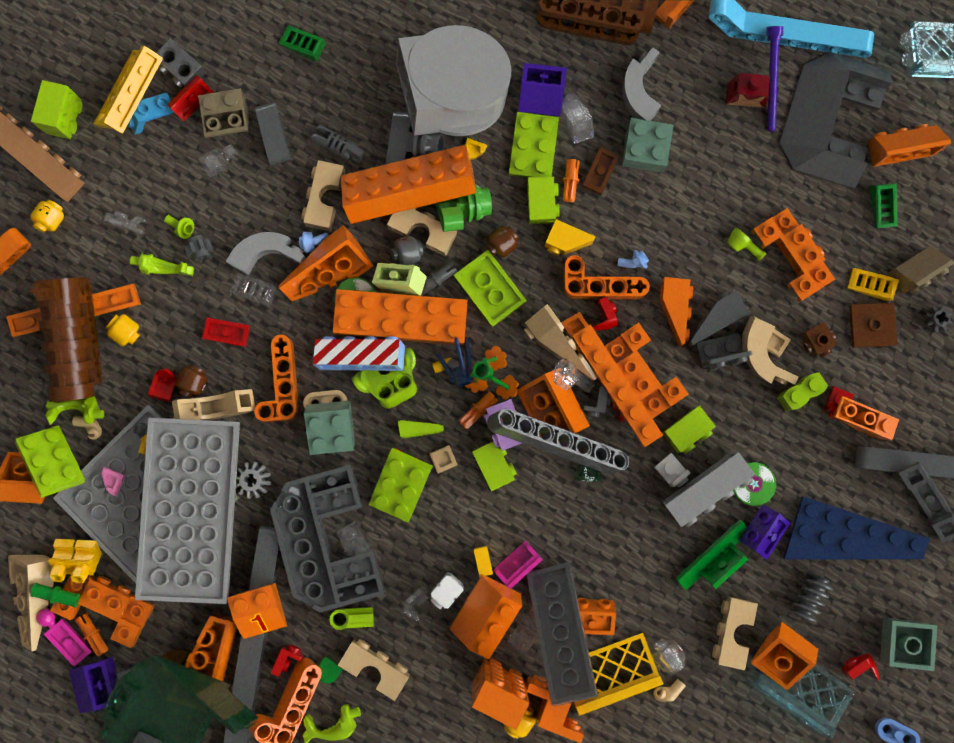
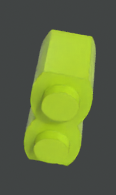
(805, 388)

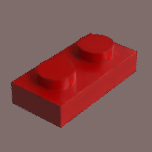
(187, 99)
(226, 332)

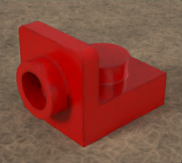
(833, 400)
(282, 662)

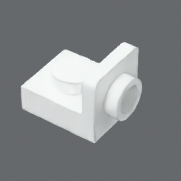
(672, 471)

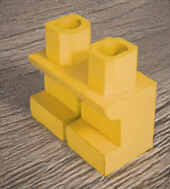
(74, 558)

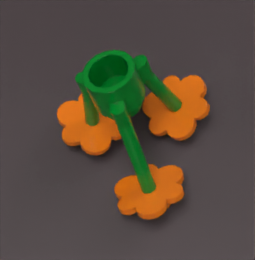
(484, 371)

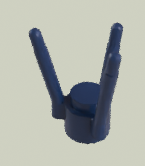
(462, 373)

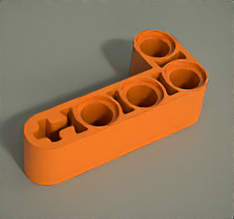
(12, 247)
(578, 277)
(279, 379)
(305, 677)

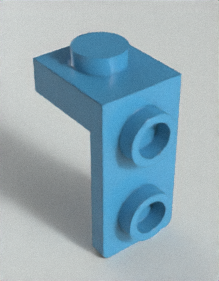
(148, 110)

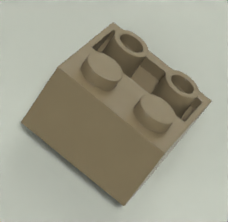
(224, 113)
(921, 270)

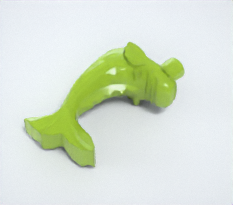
(150, 264)
(87, 406)
(340, 731)

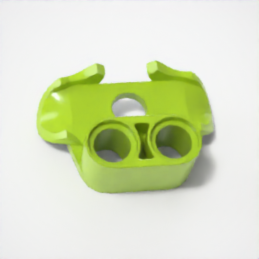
(379, 384)

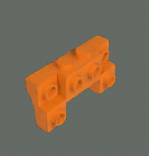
(799, 250)
(651, 393)
(111, 602)

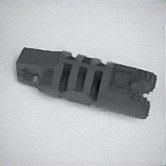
(337, 144)

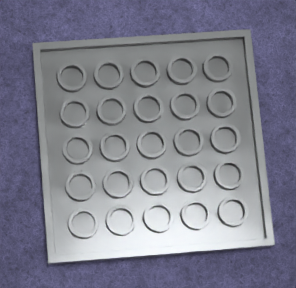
(111, 518)

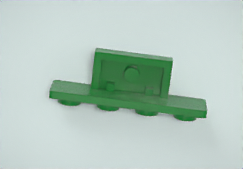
(717, 561)

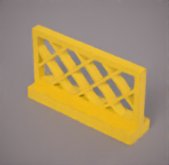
(128, 89)
(623, 690)

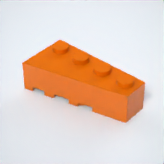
(213, 647)

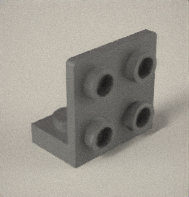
(722, 350)

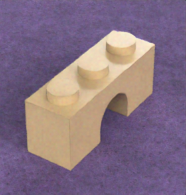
(326, 177)
(406, 221)
(736, 613)
(392, 676)

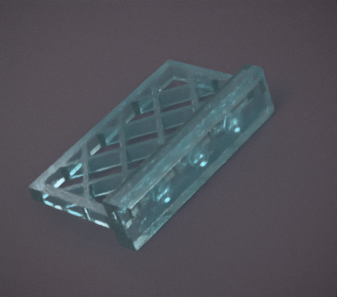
(938, 66)
(799, 708)

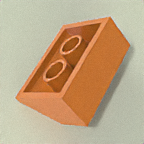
(907, 144)
(552, 404)
(486, 616)

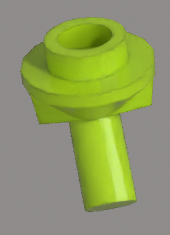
(183, 227)

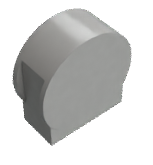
(453, 80)

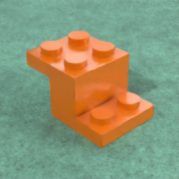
(551, 717)

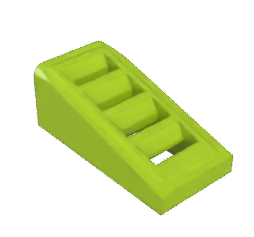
(413, 429)

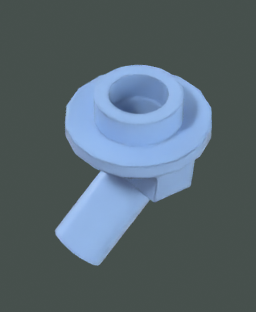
(309, 242)
(639, 260)

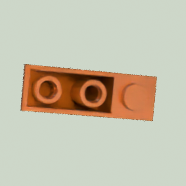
(674, 302)
(866, 419)

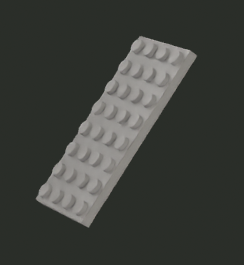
(187, 511)

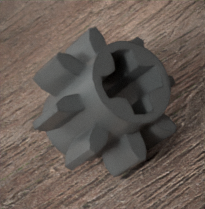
(198, 248)
(932, 321)

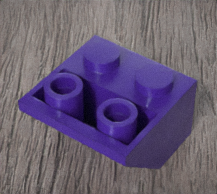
(542, 89)
(93, 684)

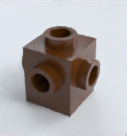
(818, 340)

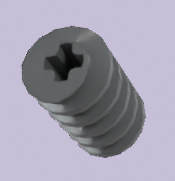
(812, 597)

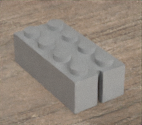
(708, 488)

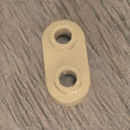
(324, 397)

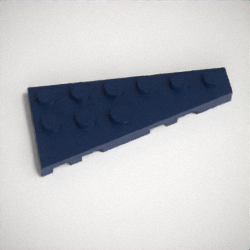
(834, 533)

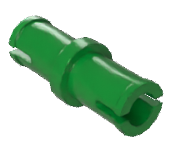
(55, 595)

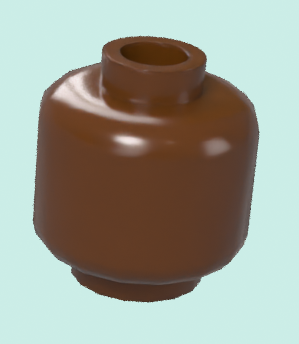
(502, 241)
(191, 381)

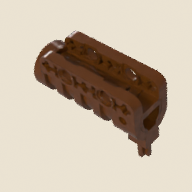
(619, 15)
(69, 337)

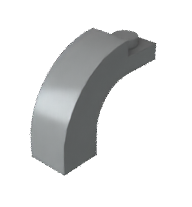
(636, 99)
(258, 245)

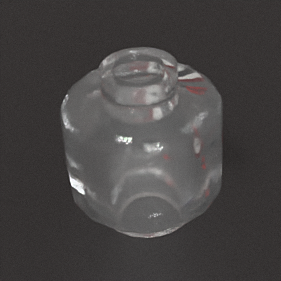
(669, 656)

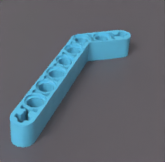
(806, 34)

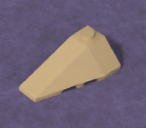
(548, 333)
(24, 572)

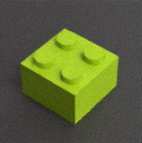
(56, 110)

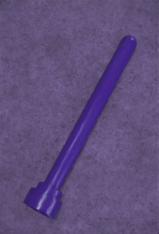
(774, 36)

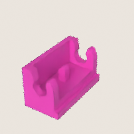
(517, 564)

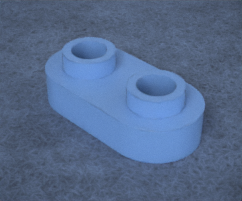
(896, 731)

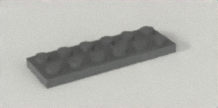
(561, 635)

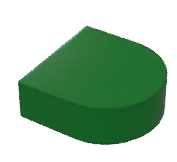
(329, 670)

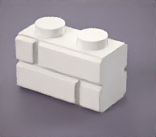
(446, 591)

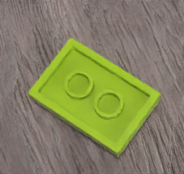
(533, 145)
(490, 288)
(49, 461)
(400, 485)

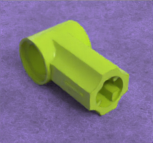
(354, 618)

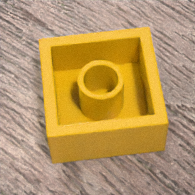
(483, 561)

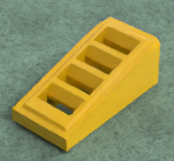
(879, 294)

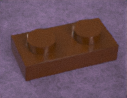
(600, 171)

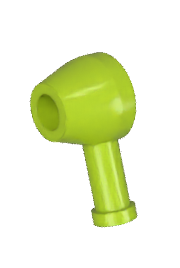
(739, 240)

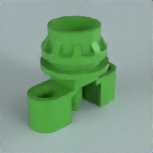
(468, 207)

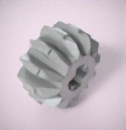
(246, 485)

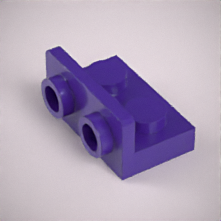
(765, 531)

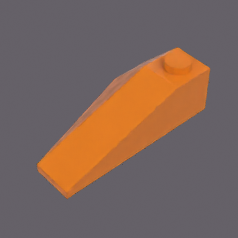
(331, 261)

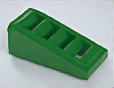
(305, 52)
(876, 197)

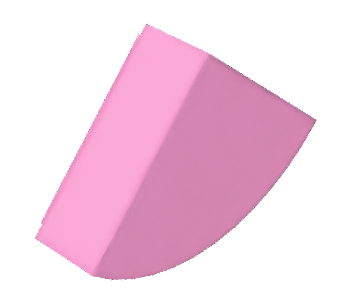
(112, 480)

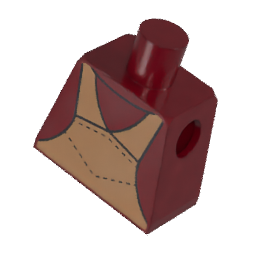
(750, 90)

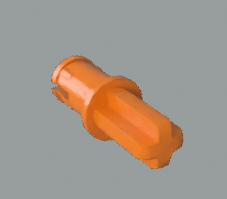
(570, 180)
(478, 410)
(92, 635)

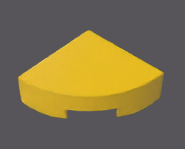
(475, 148)

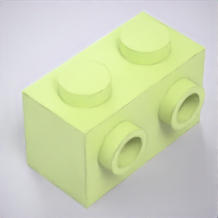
(399, 279)

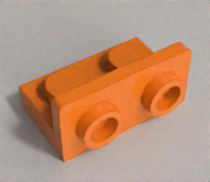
(598, 616)

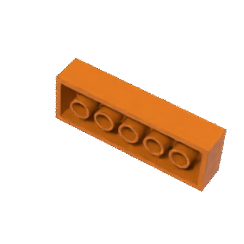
(407, 184)
(400, 316)
(500, 693)

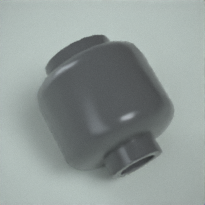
(406, 250)

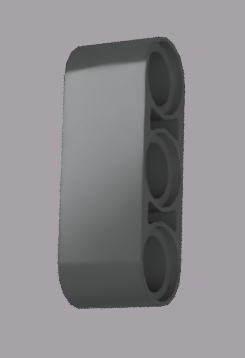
(273, 133)

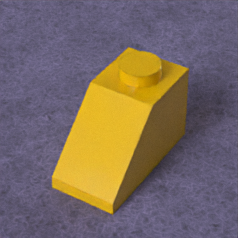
(567, 239)

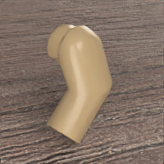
(94, 430)
(669, 694)

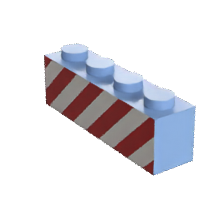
(359, 354)

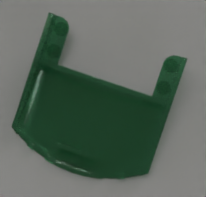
(170, 704)

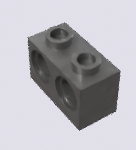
(181, 63)

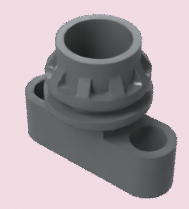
(404, 143)

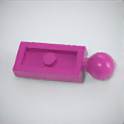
(63, 637)

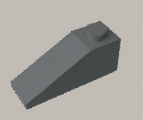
(722, 313)

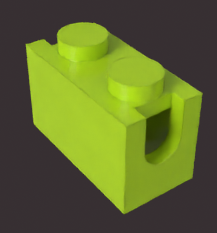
(542, 200)
(688, 430)
(494, 466)

